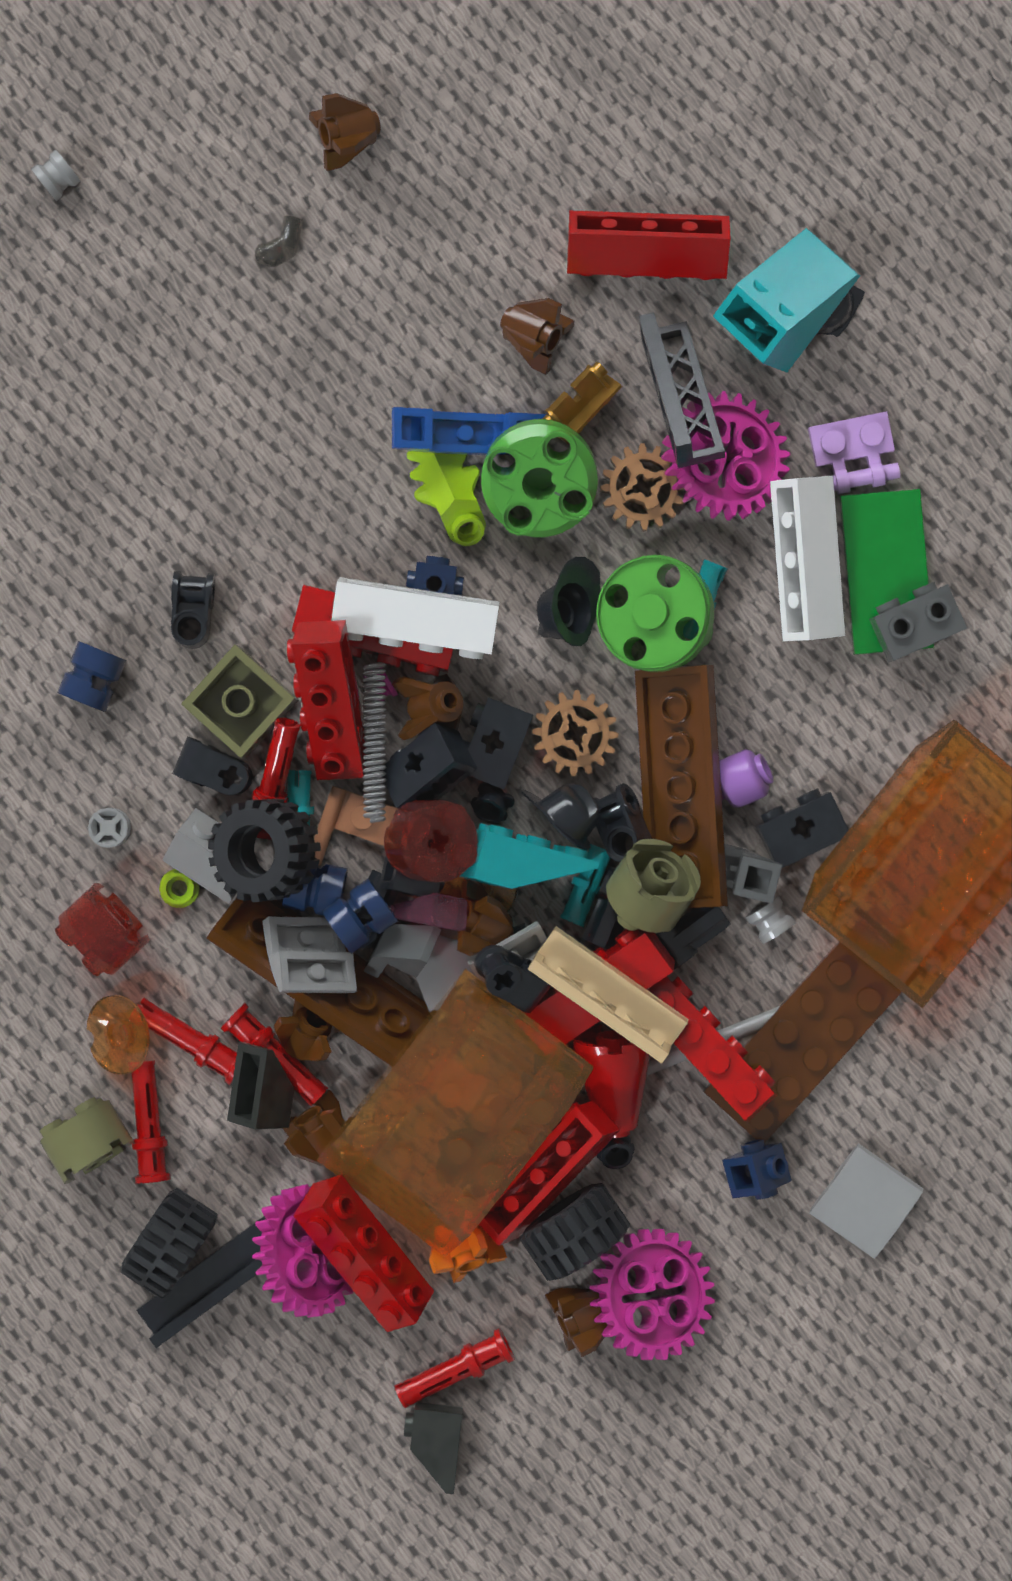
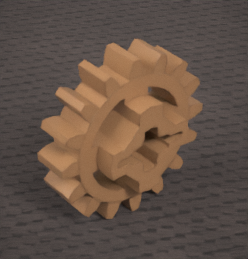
(636, 470)
(592, 727)

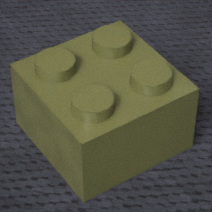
(239, 701)

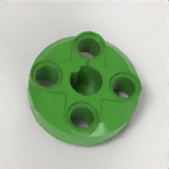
(539, 478)
(655, 613)

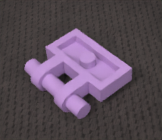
(852, 440)

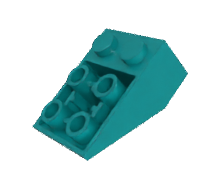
(787, 300)
(522, 860)

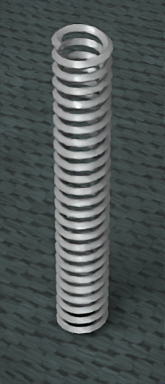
(374, 745)

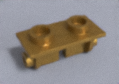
(593, 392)

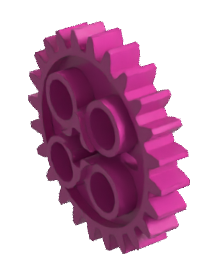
(756, 464)
(293, 1261)
(657, 1331)

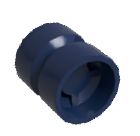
(95, 690)
(321, 892)
(347, 923)

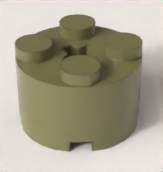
(652, 886)
(85, 1139)

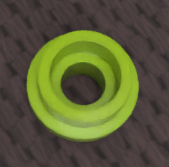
(170, 897)

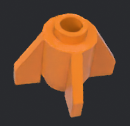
(468, 1255)

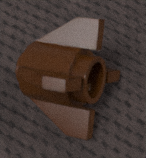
(344, 128)
(535, 330)
(429, 704)
(486, 921)
(305, 1034)
(314, 1128)
(577, 1318)

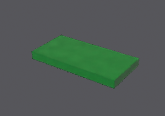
(881, 557)

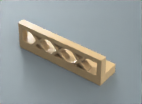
(608, 994)

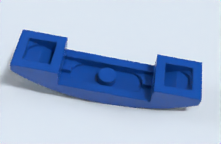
(450, 431)

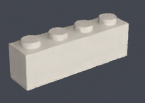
(807, 558)
(416, 617)

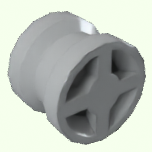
(56, 175)
(99, 827)
(770, 920)

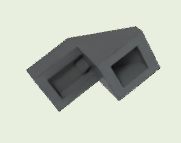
(751, 874)
(403, 948)

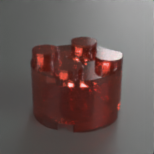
(452, 835)
(101, 931)

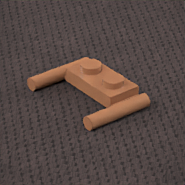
(345, 814)

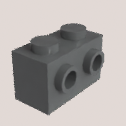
(918, 622)

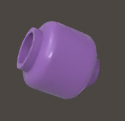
(744, 778)

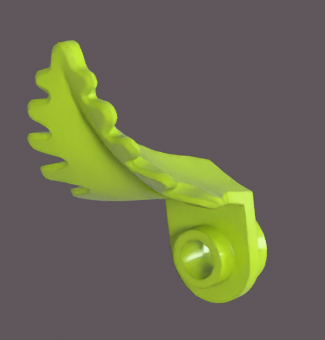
(451, 491)

